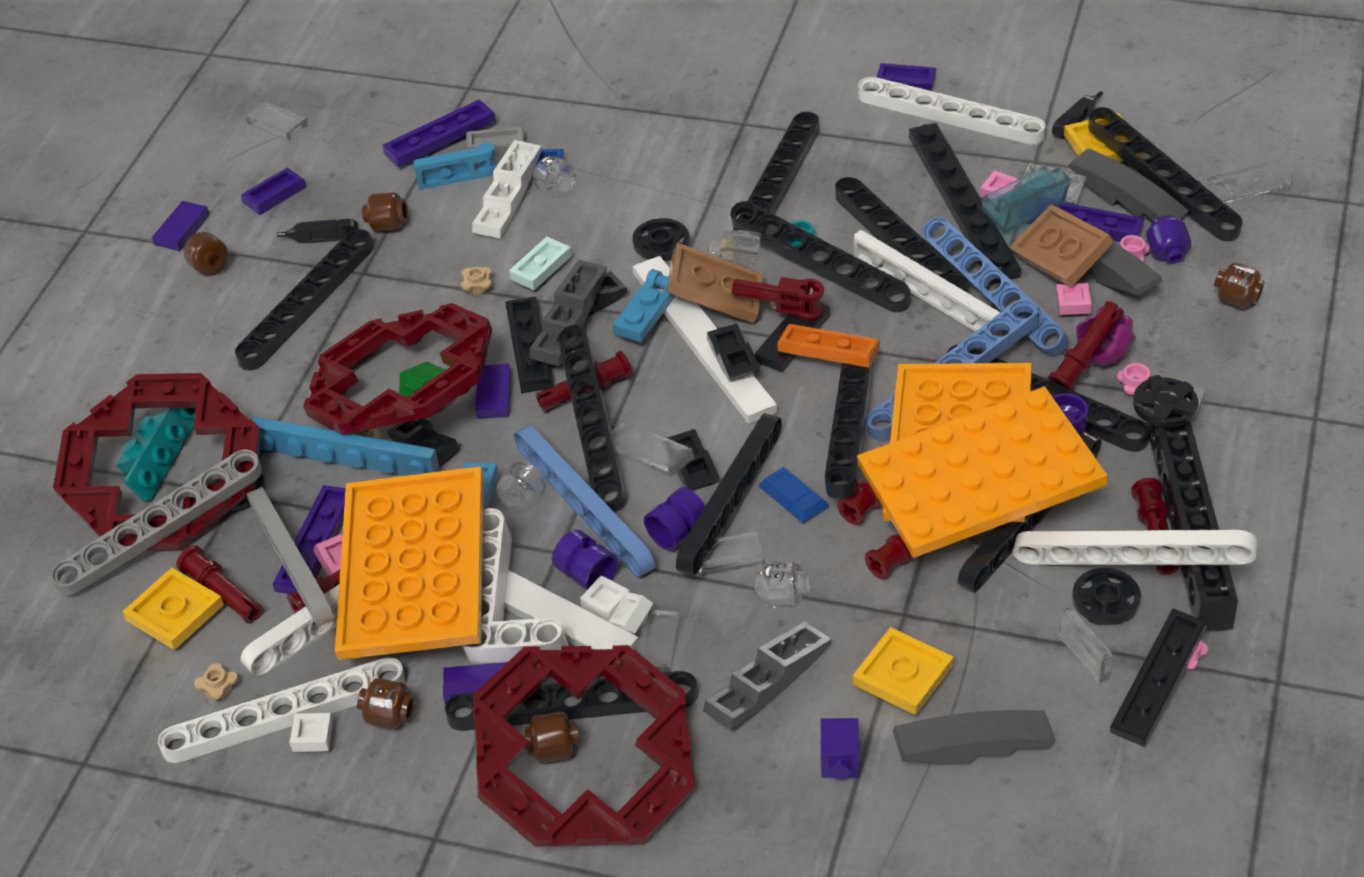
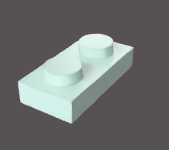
(540, 263)

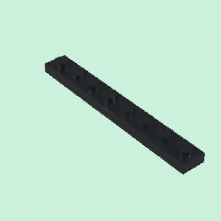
(962, 198)

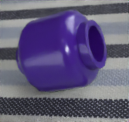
(1168, 239)

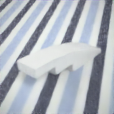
(507, 190)

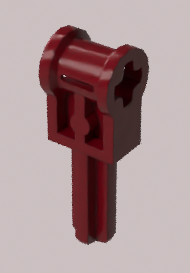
(790, 295)

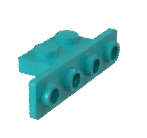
(154, 449)

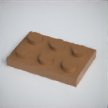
(1061, 245)
(709, 282)

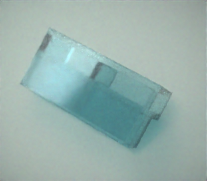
(1026, 198)

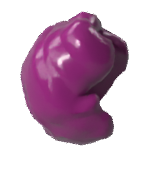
(1115, 344)

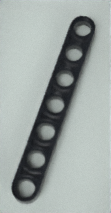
(1160, 161)
(789, 169)
(896, 228)
(828, 266)
(304, 309)
(586, 404)
(851, 429)
(1114, 433)
(728, 495)
(1001, 541)
(553, 696)

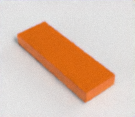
(828, 345)

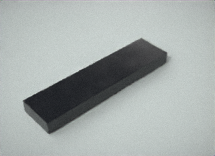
(524, 330)
(1158, 677)

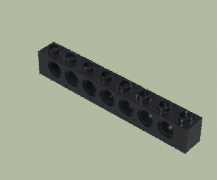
(1191, 508)

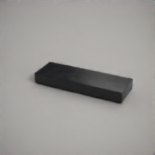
(768, 351)

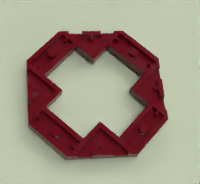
(335, 375)
(115, 417)
(588, 818)

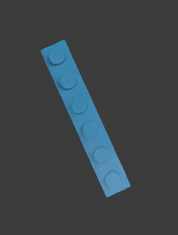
(346, 449)

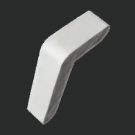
(501, 638)

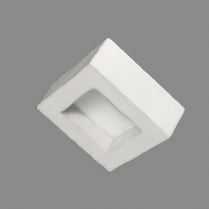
(603, 597)
(631, 612)
(311, 732)

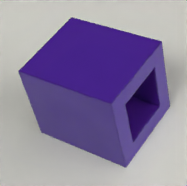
(839, 748)

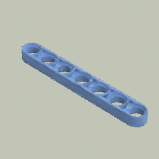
(987, 273)
(960, 354)
(585, 501)

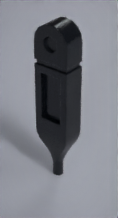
(1077, 113)
(320, 230)

